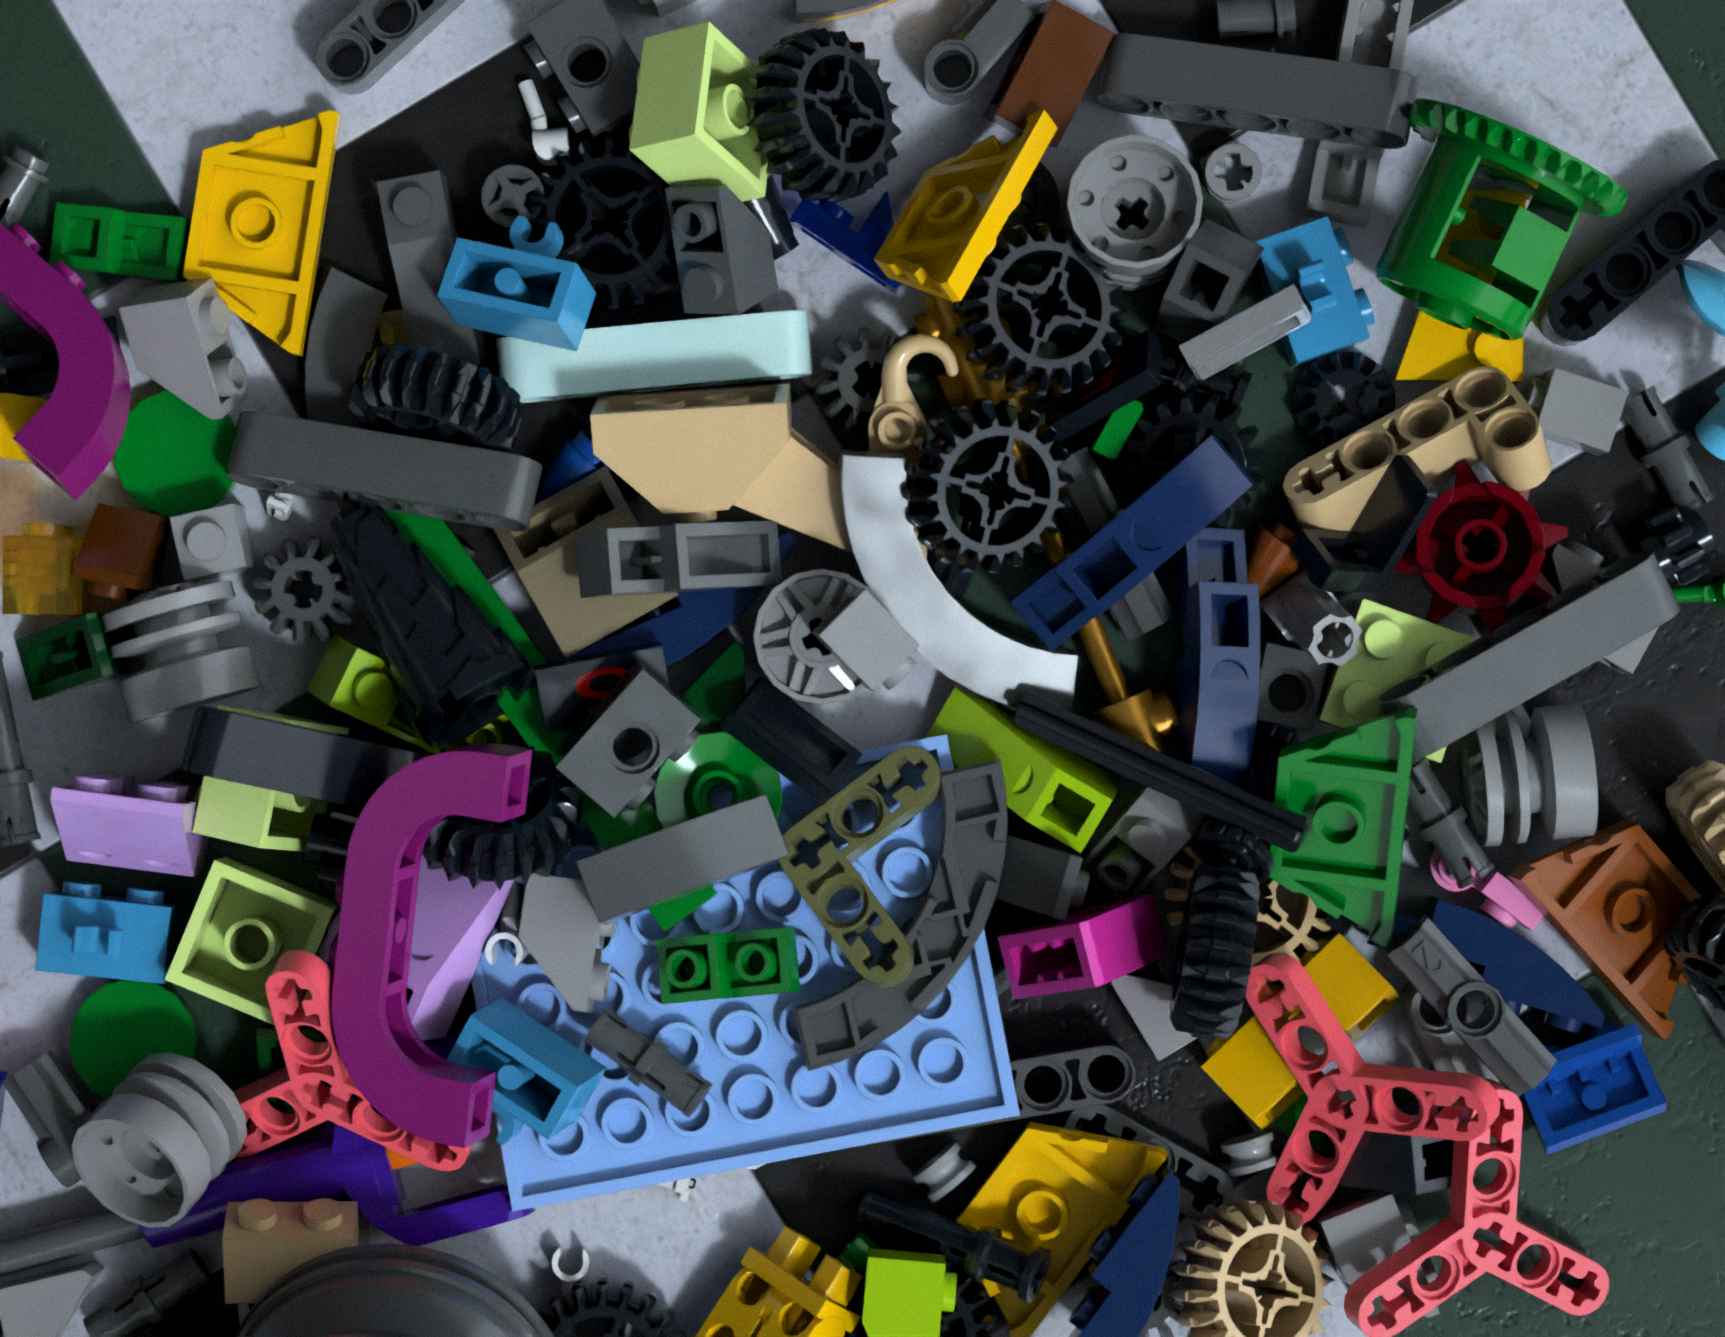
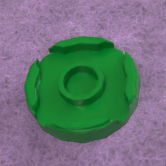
(175, 456)
(124, 1026)

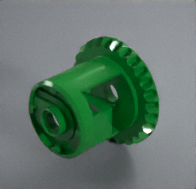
(1532, 237)

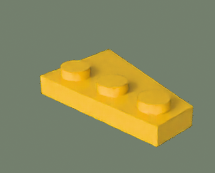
(1442, 351)

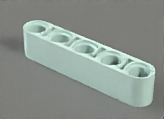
(661, 356)

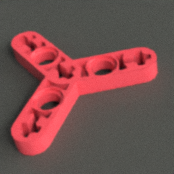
(315, 1062)
(1370, 1084)
(1469, 1258)

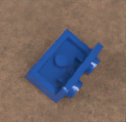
(1594, 1088)

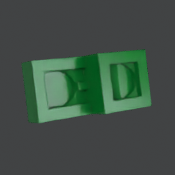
(120, 242)

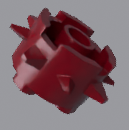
(1489, 586)

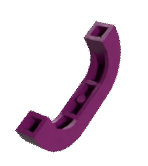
(90, 403)
(375, 934)

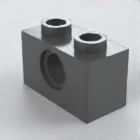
(580, 28)
(634, 702)

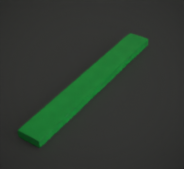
(526, 713)

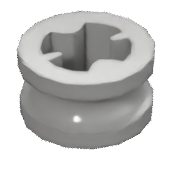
(1246, 160)
(1250, 1152)
(944, 1171)

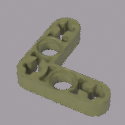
(836, 866)

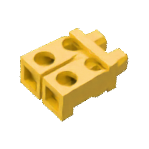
(778, 1301)

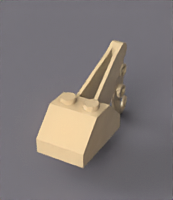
(737, 447)

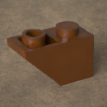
(122, 552)

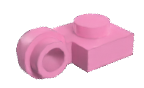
(1503, 901)

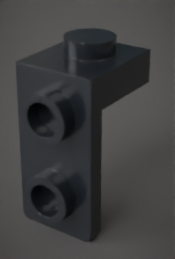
(1378, 539)

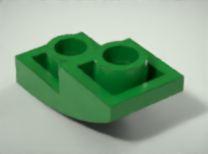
(728, 965)

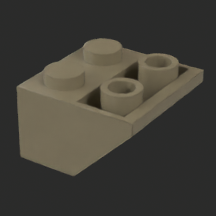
(549, 563)

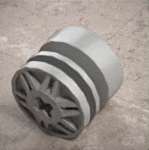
(1128, 177)
(780, 634)
(180, 650)
(1533, 774)
(159, 1140)

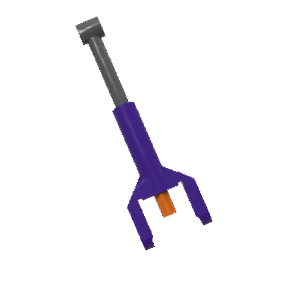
(330, 1167)

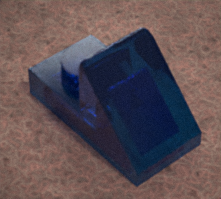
(830, 227)

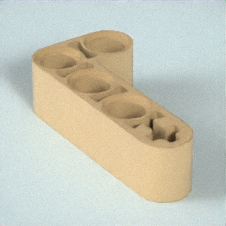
(1458, 422)

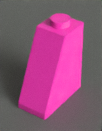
(1083, 949)

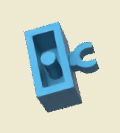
(1316, 263)
(518, 289)
(107, 934)
(537, 1072)

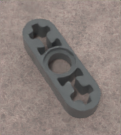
(1197, 1169)

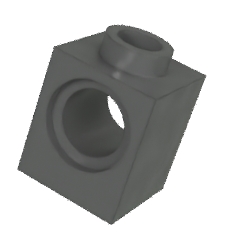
(1282, 660)

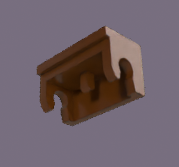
(1049, 69)

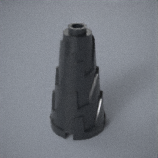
(426, 629)

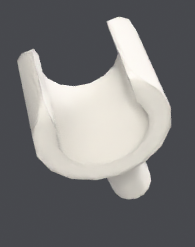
(546, 141)
(508, 928)
(568, 1280)

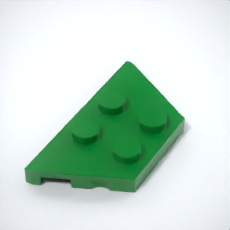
(1356, 801)

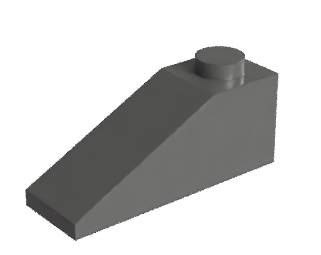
(420, 243)

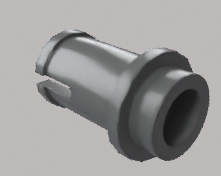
(1254, 17)
(19, 182)

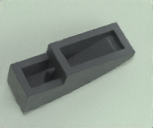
(678, 558)
(682, 859)

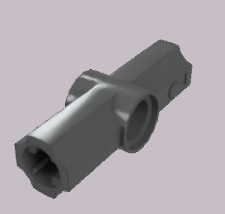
(1092, 506)
(1442, 979)

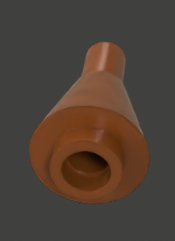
(1270, 556)

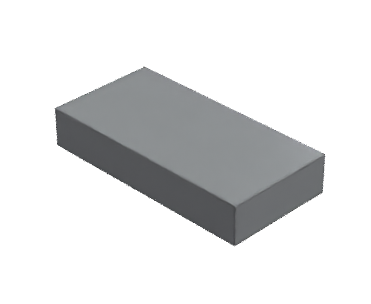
(1246, 333)

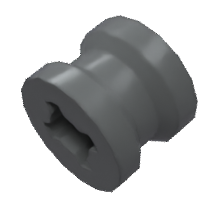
(508, 189)

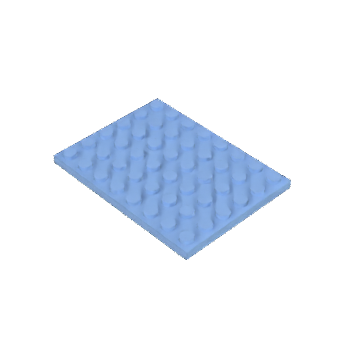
(763, 1103)

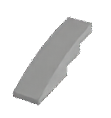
(1346, 174)

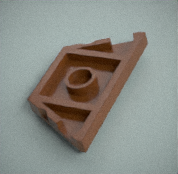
(1614, 907)

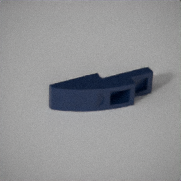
(1132, 542)
(691, 625)
(1221, 655)
(1510, 965)
(1131, 1261)

